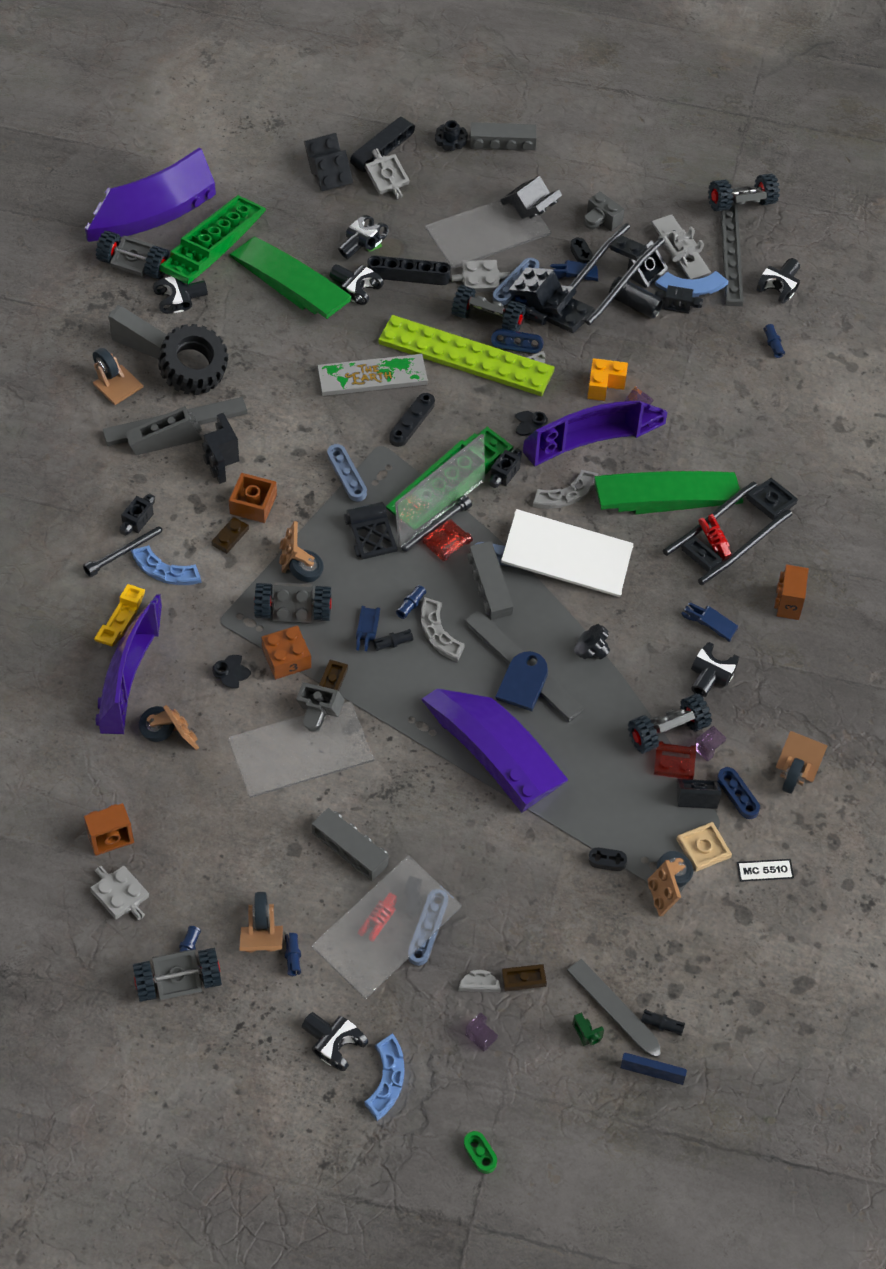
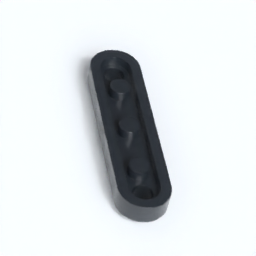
(412, 419)

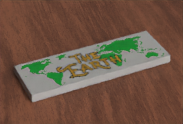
(372, 374)

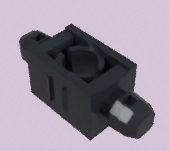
(679, 299)
(501, 475)
(137, 514)

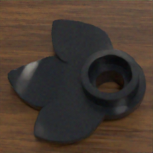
(530, 422)
(233, 671)

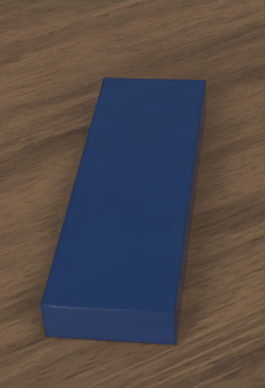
(653, 1068)

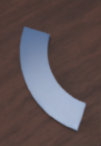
(701, 286)
(165, 573)
(392, 1079)

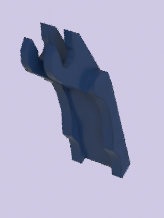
(572, 269)
(711, 619)
(367, 626)

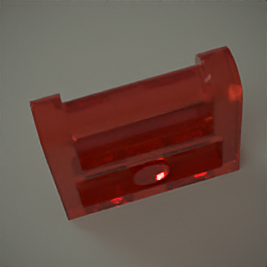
(444, 536)
(672, 765)

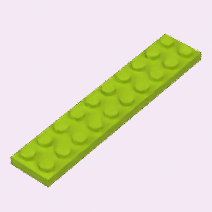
(467, 355)

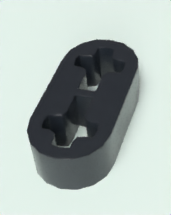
(578, 252)
(607, 859)

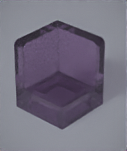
(638, 395)
(709, 742)
(480, 1033)

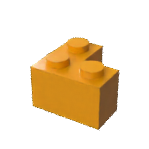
(606, 375)

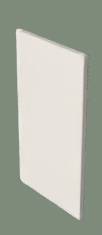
(567, 553)

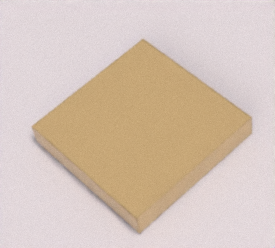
(704, 846)

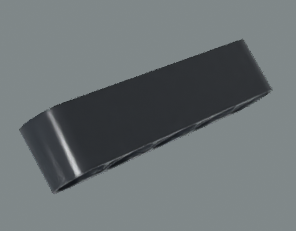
(384, 141)
(410, 270)

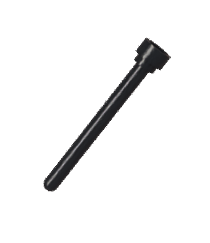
(462, 503)
(92, 568)

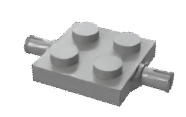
(387, 174)
(480, 275)
(119, 892)

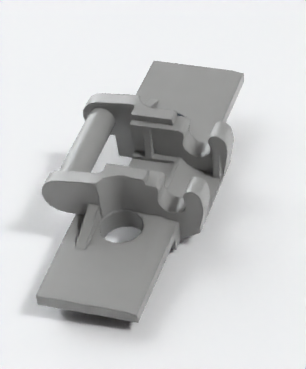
(685, 246)

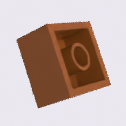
(253, 497)
(791, 592)
(286, 652)
(109, 829)

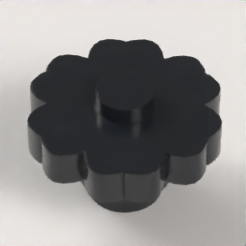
(451, 136)
(593, 643)

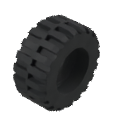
(195, 339)

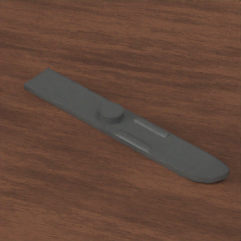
(615, 1008)

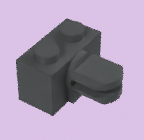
(603, 212)
(318, 703)

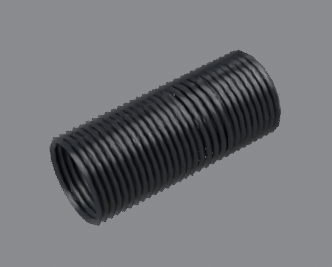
(638, 298)

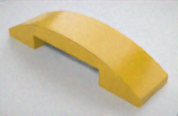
(122, 616)

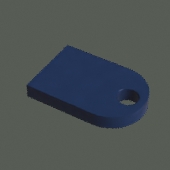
(523, 682)

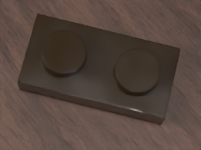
(230, 535)
(334, 675)
(524, 977)

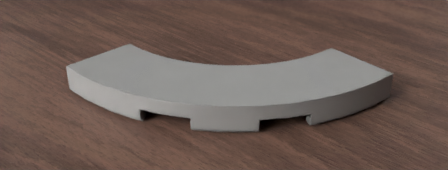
(560, 498)
(435, 633)

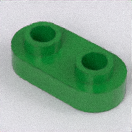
(480, 1153)

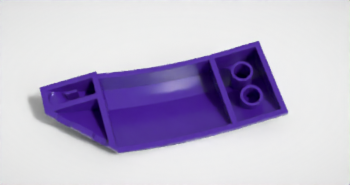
(154, 198)
(590, 426)
(124, 667)
(498, 744)

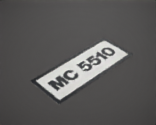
(765, 870)

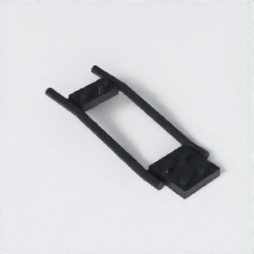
(577, 312)
(767, 497)

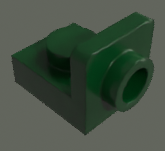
(584, 1030)

